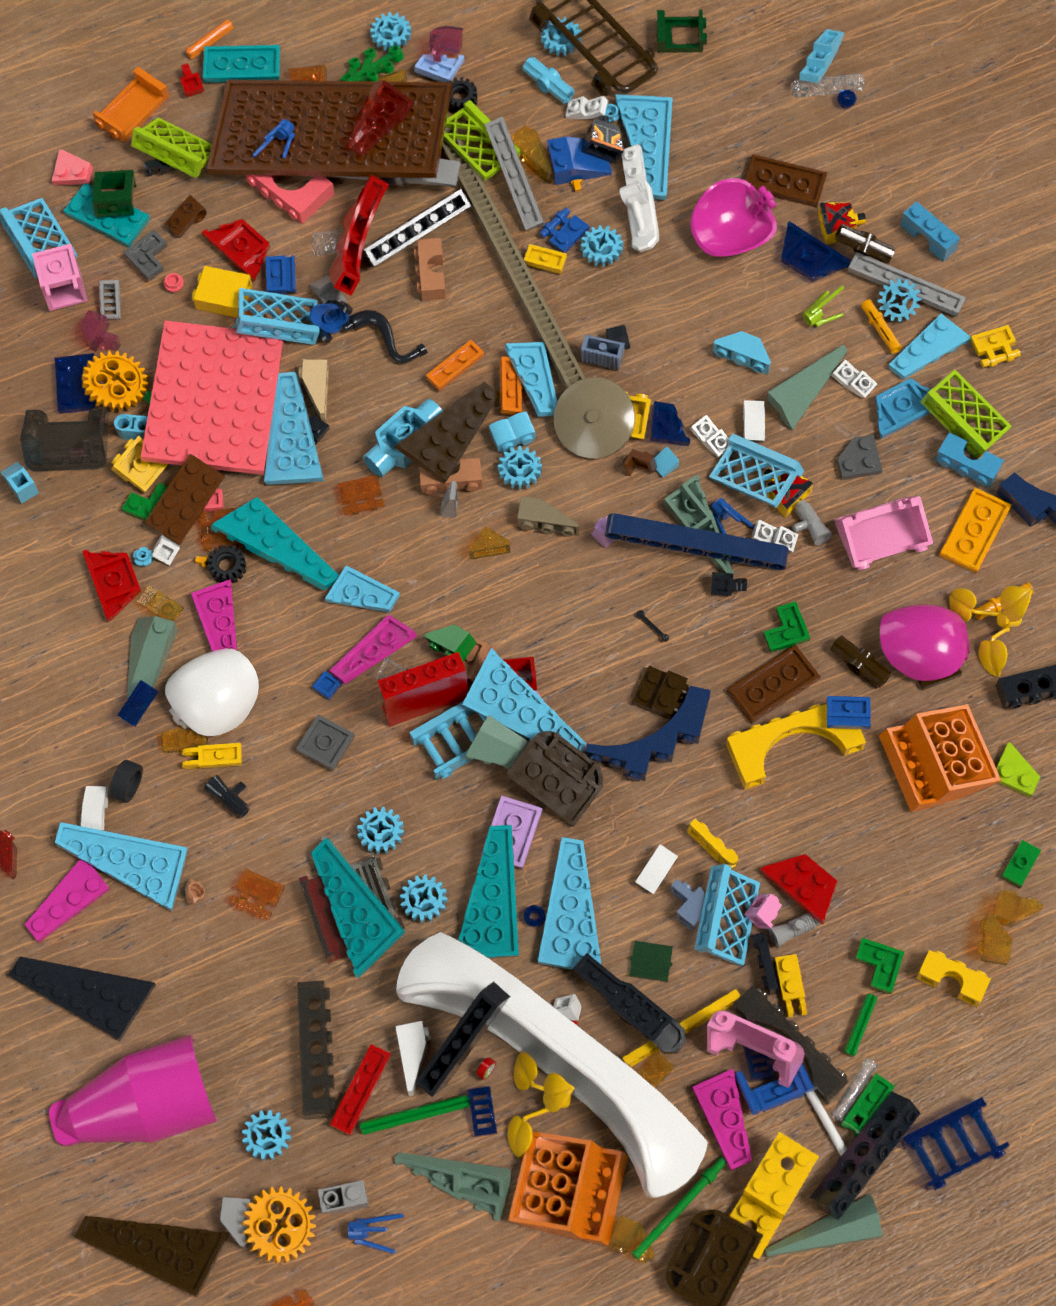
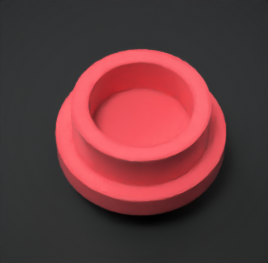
(173, 282)

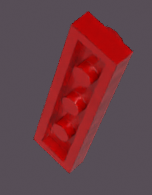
(360, 1090)

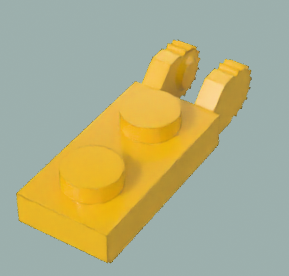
(213, 756)
(712, 844)
(790, 983)

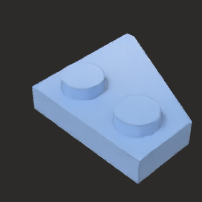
(439, 71)

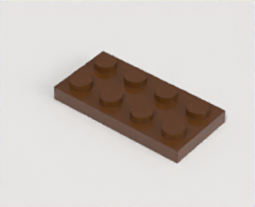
(185, 499)

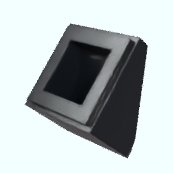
(618, 334)

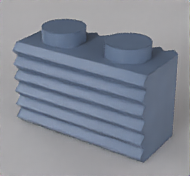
(602, 352)

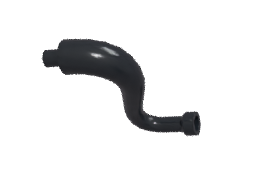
(379, 321)

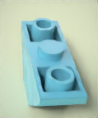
(744, 351)

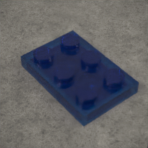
(69, 383)

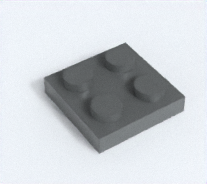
(325, 742)

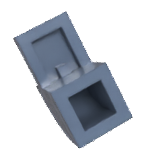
(691, 910)

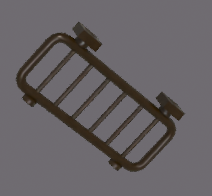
(602, 80)

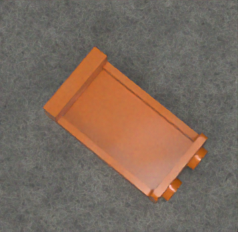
(132, 106)

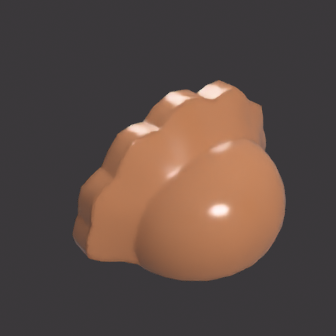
(193, 892)

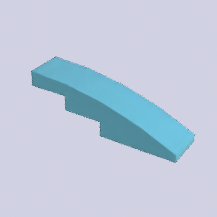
(822, 55)

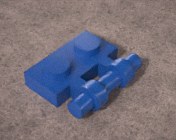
(568, 235)

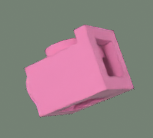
(763, 910)

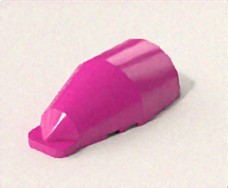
(137, 1099)

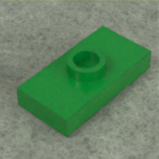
(1021, 863)

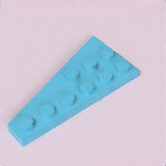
(514, 703)
(139, 863)

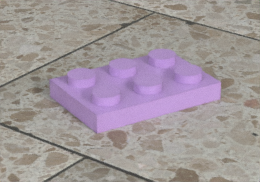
(524, 823)

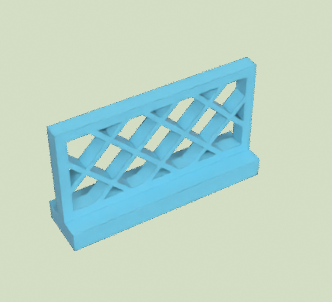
(20, 238)
(276, 327)
(767, 458)
(714, 910)

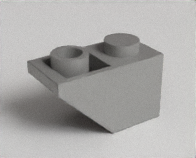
(344, 1198)
(232, 1217)

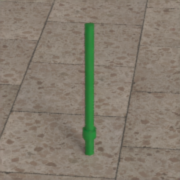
(707, 1177)

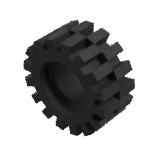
(464, 87)
(227, 553)

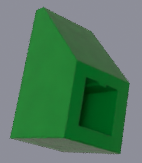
(451, 640)

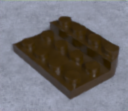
(557, 775)
(711, 1258)

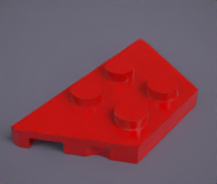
(240, 245)
(113, 580)
(804, 883)

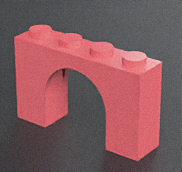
(298, 203)

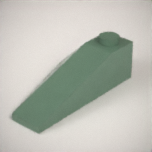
(149, 650)

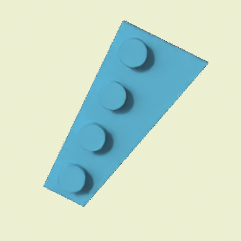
(935, 341)
(535, 375)

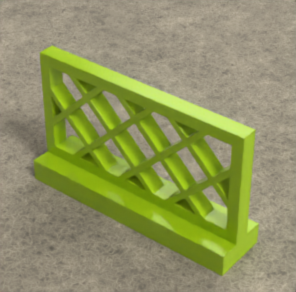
(476, 121)
(165, 149)
(956, 422)

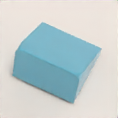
(666, 462)

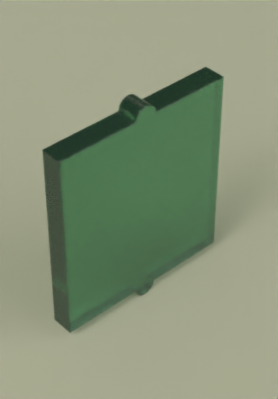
(651, 961)

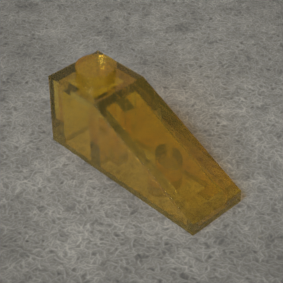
(532, 152)

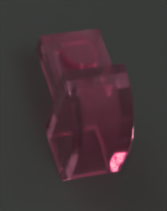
(445, 39)
(95, 332)

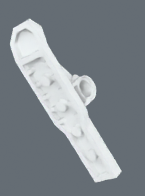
(639, 200)

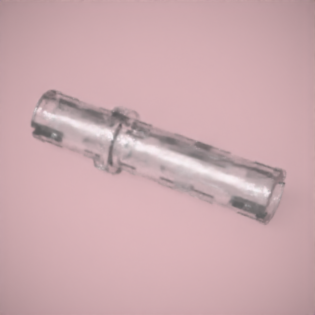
(858, 1082)

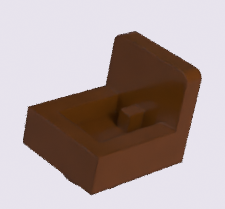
(638, 459)

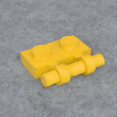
(995, 340)

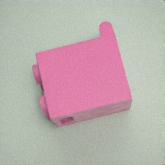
(60, 277)

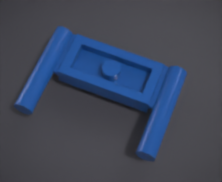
(774, 1094)

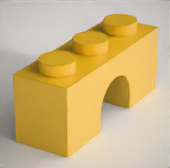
(972, 982)

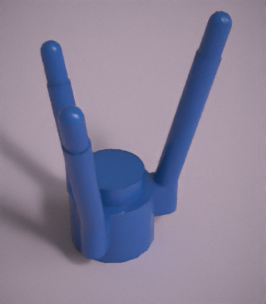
(282, 131)
(724, 510)
(360, 1229)

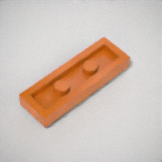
(455, 365)
(509, 388)

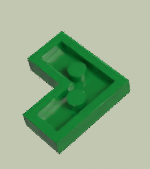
(142, 507)
(792, 630)
(885, 959)

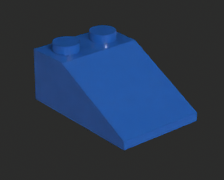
(571, 163)

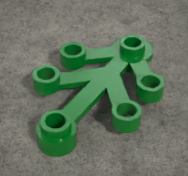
(371, 69)

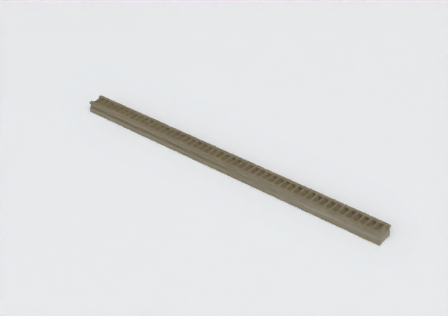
(515, 268)

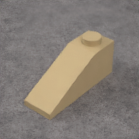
(315, 381)

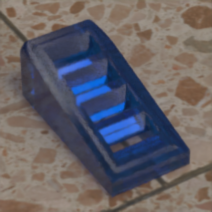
(761, 1075)
(480, 1092)

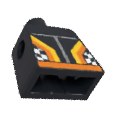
(603, 140)

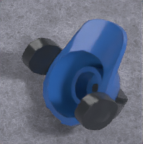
(330, 317)

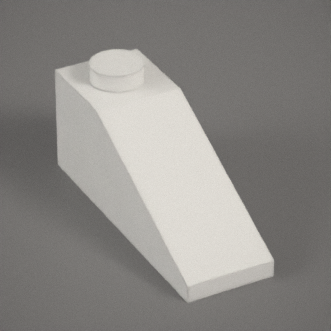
(413, 1047)

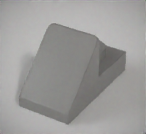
(325, 291)

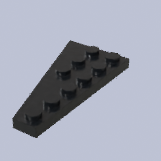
(94, 996)

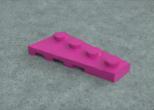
(217, 614)
(374, 647)
(69, 898)
(723, 1112)

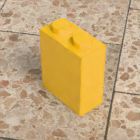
(219, 291)

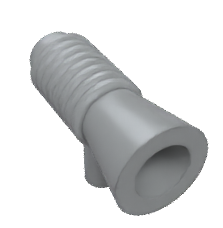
(811, 521)
(781, 934)

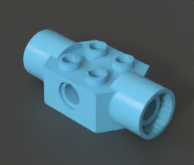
(402, 424)

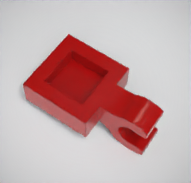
(190, 82)

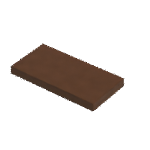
(786, 180)
(773, 684)

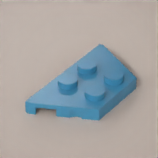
(900, 406)

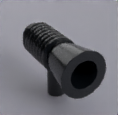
(227, 796)

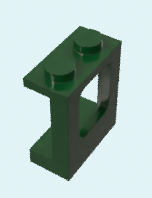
(664, 32)
(113, 202)

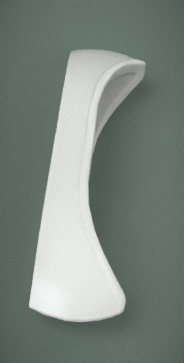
(650, 1128)

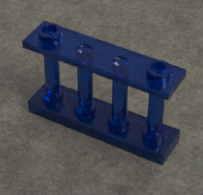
(935, 1131)

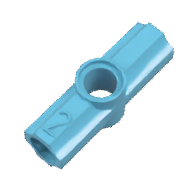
(548, 80)

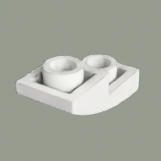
(586, 109)
(853, 380)
(754, 420)
(710, 436)
(780, 535)
(94, 807)
(656, 869)

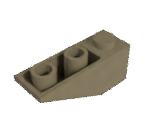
(540, 515)

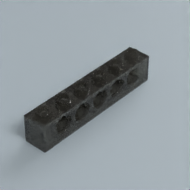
(308, 993)

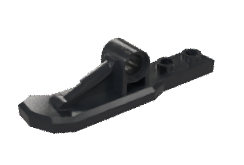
(633, 1006)

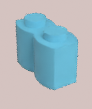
(512, 432)

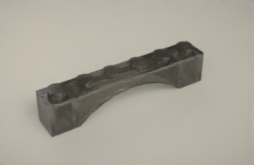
(824, 1076)

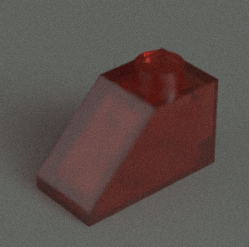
(8, 854)

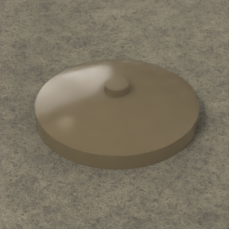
(594, 418)

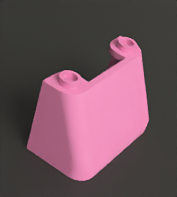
(884, 531)
(728, 1029)

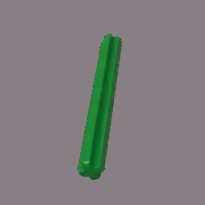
(414, 1114)

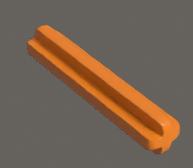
(209, 39)

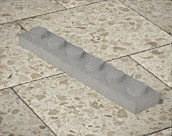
(514, 174)
(930, 293)

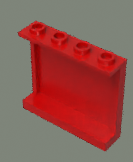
(424, 689)

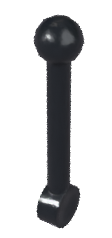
(641, 615)

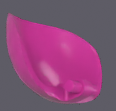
(733, 218)
(924, 641)

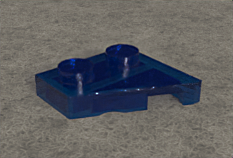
(666, 425)

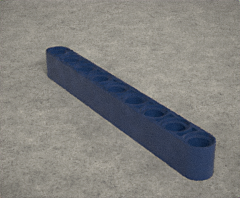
(696, 541)

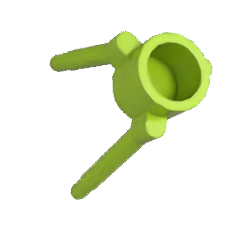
(813, 314)

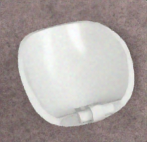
(213, 692)

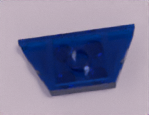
(809, 255)

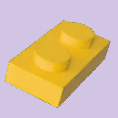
(545, 259)

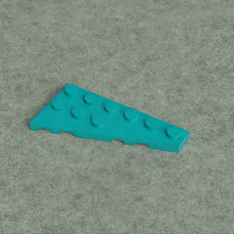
(273, 540)
(492, 909)
(358, 912)

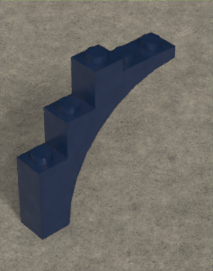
(1027, 500)
(660, 745)

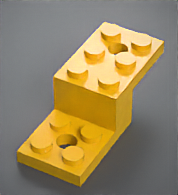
(773, 1188)

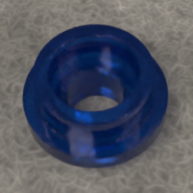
(846, 103)
(534, 909)

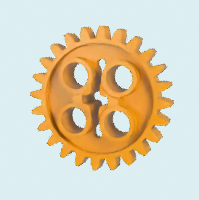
(114, 381)
(261, 1213)

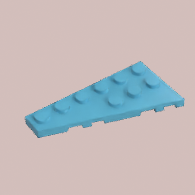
(649, 125)
(291, 444)
(570, 915)

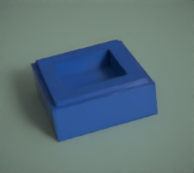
(327, 685)

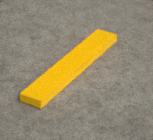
(689, 1024)

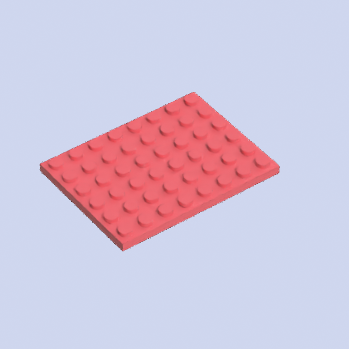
(212, 398)

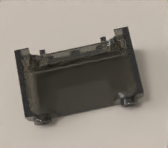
(65, 444)

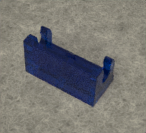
(138, 703)

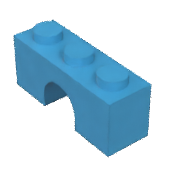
(941, 239)
(982, 470)

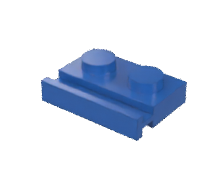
(281, 274)
(848, 712)

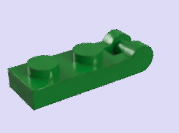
(868, 1103)

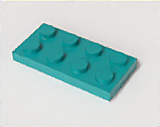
(241, 63)
(118, 228)

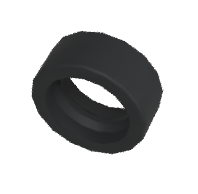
(126, 781)

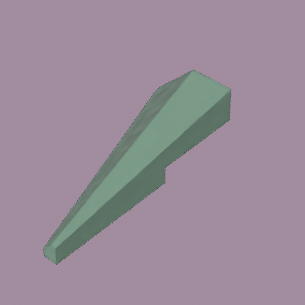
(799, 391)
(691, 510)
(496, 744)
(477, 1183)
(857, 1224)

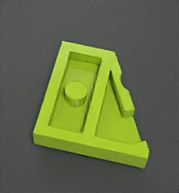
(1017, 772)

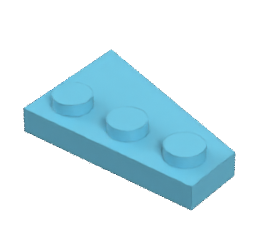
(361, 591)

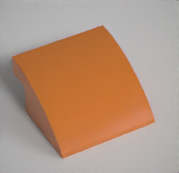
(939, 757)
(569, 1188)

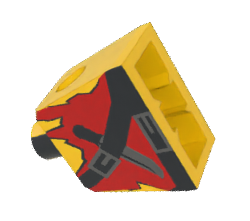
(833, 215)
(797, 492)

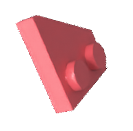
(71, 170)

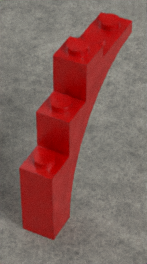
(356, 223)

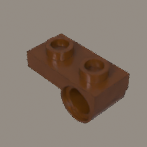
(188, 213)

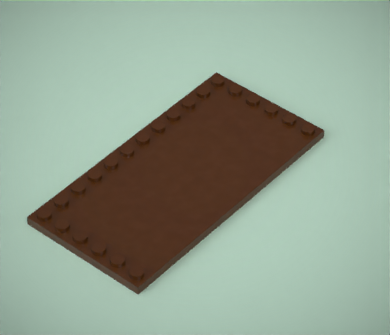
(322, 124)

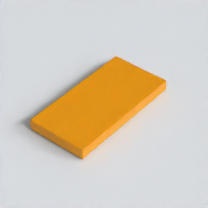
(975, 530)

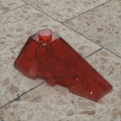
(378, 116)

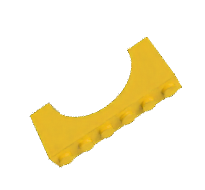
(751, 747)

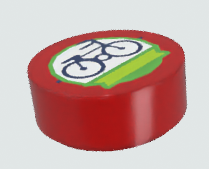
(486, 1068)

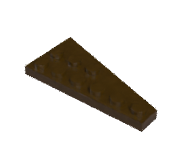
(446, 437)
(164, 1251)

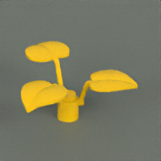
(1013, 601)
(556, 1096)

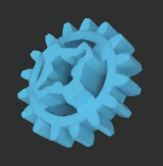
(392, 31)
(559, 42)
(608, 251)
(894, 288)
(528, 473)
(380, 838)
(432, 903)
(272, 1126)

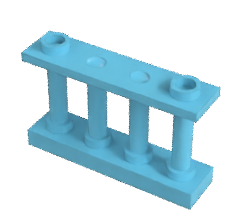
(441, 725)

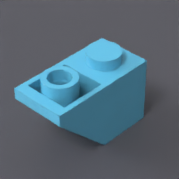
(19, 482)

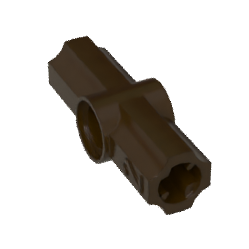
(864, 243)
(860, 661)

